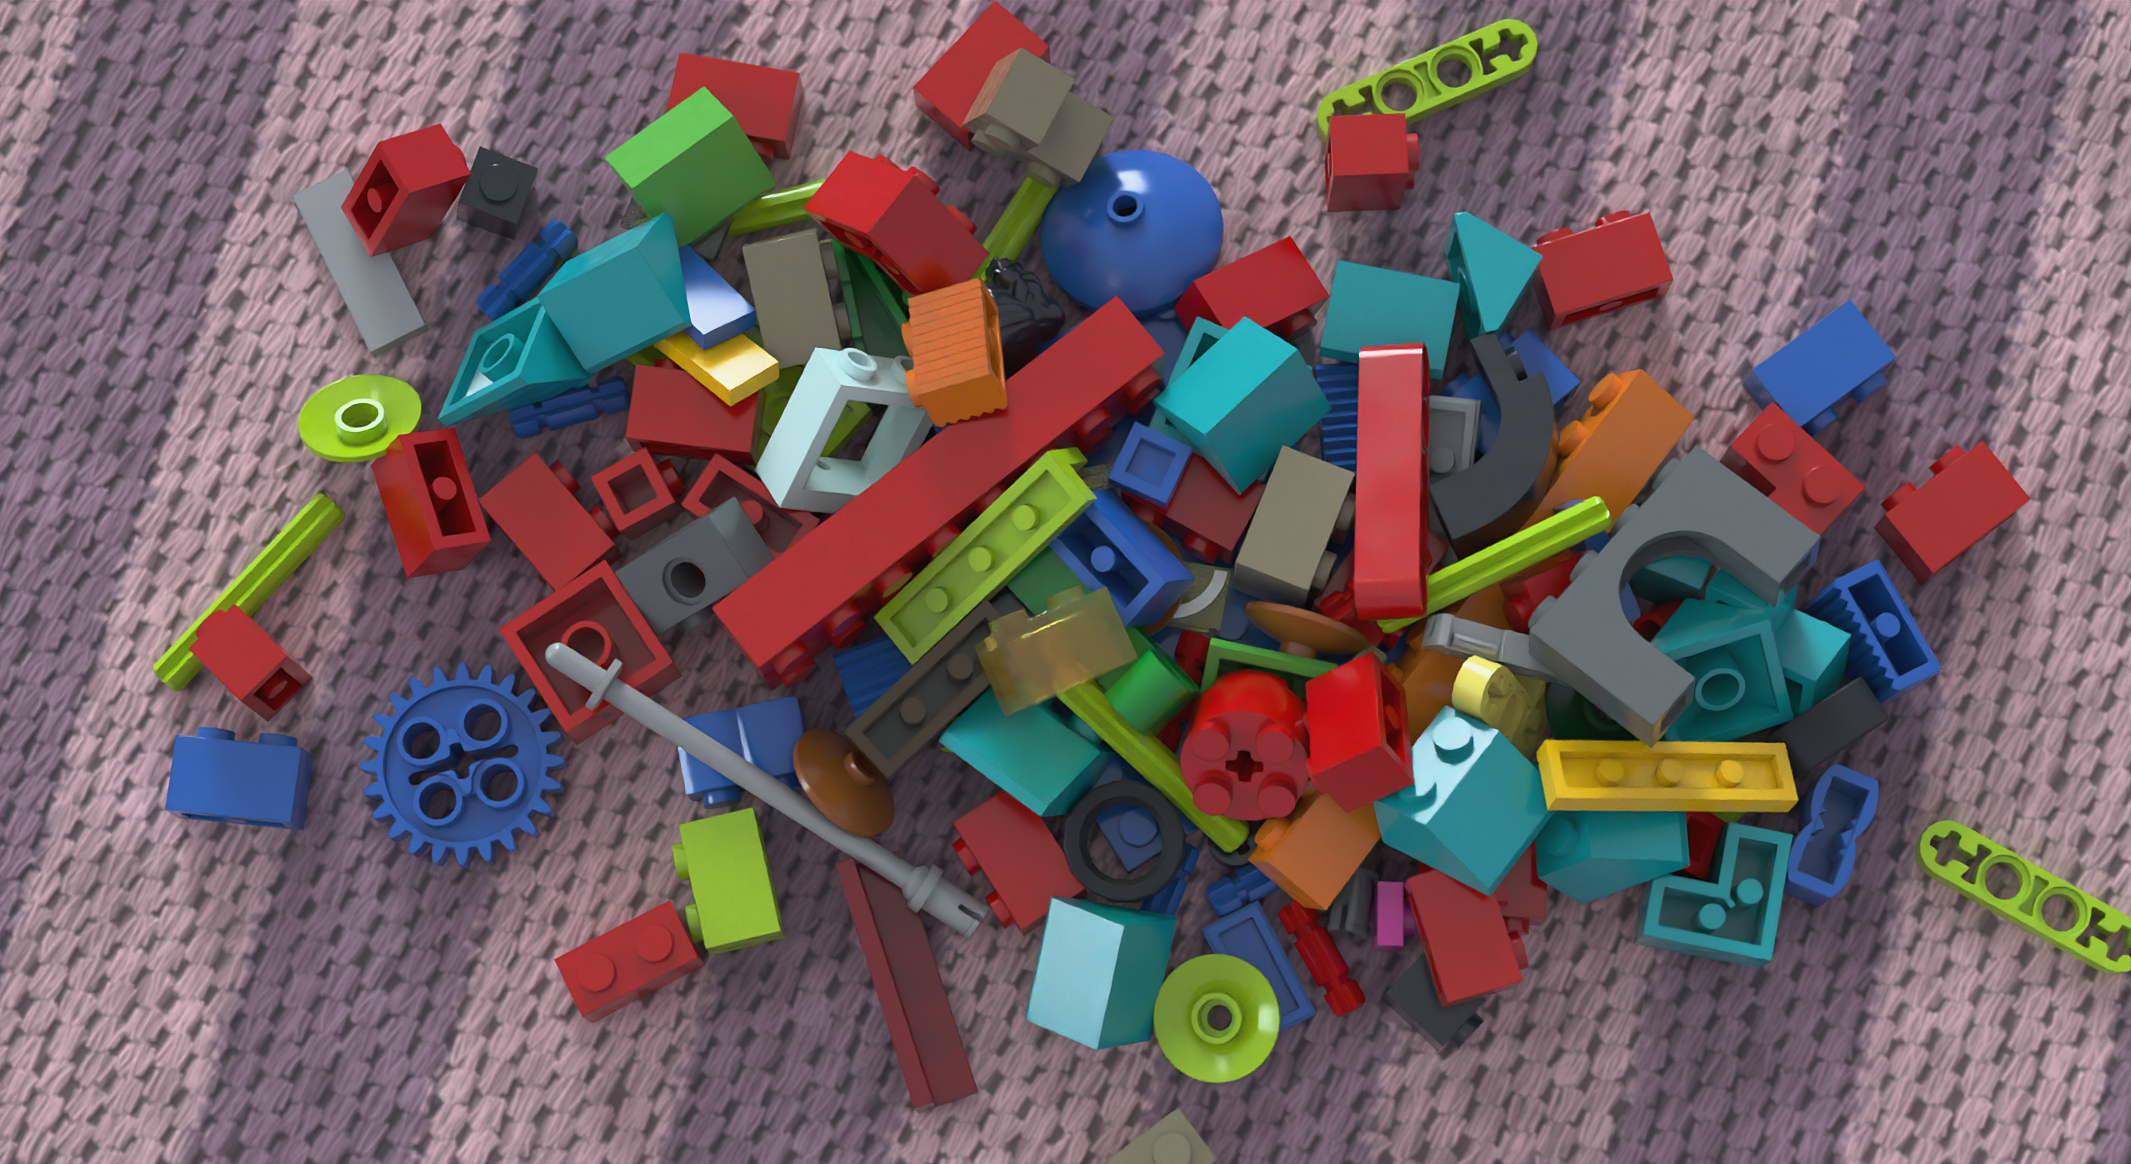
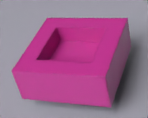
(1391, 917)

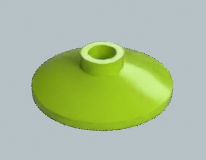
(359, 417)
(1185, 1023)

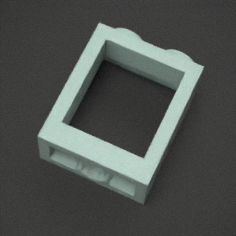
(792, 458)

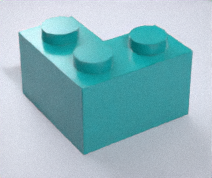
(1809, 649)
(1732, 914)

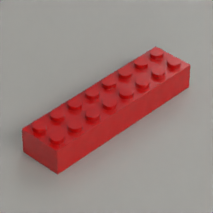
(906, 518)

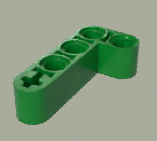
(1143, 691)

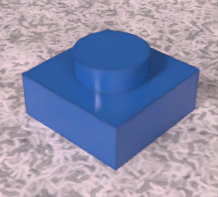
(1150, 465)

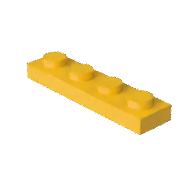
(1667, 776)

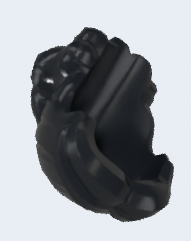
(1025, 313)

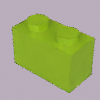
(729, 882)

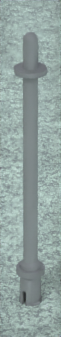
(920, 885)

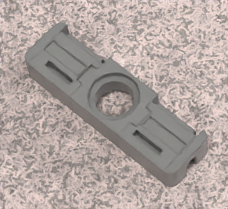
(1466, 638)

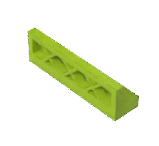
(988, 553)

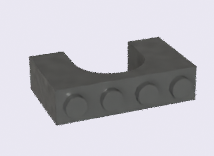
(1694, 512)

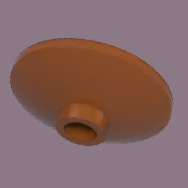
(1303, 631)
(843, 783)

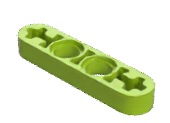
(1422, 77)
(2033, 890)

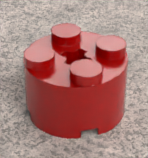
(1246, 747)

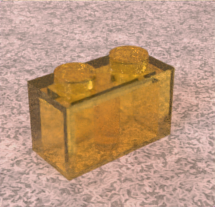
(1054, 650)

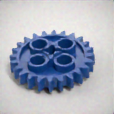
(451, 711)

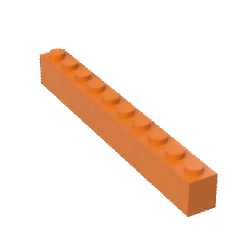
(1602, 455)

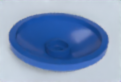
(1138, 257)

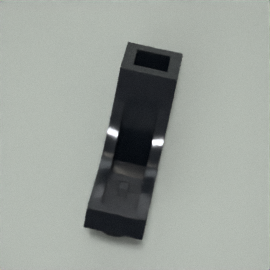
(1515, 474)

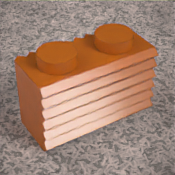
(955, 352)

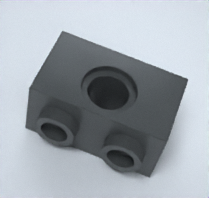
(664, 578)

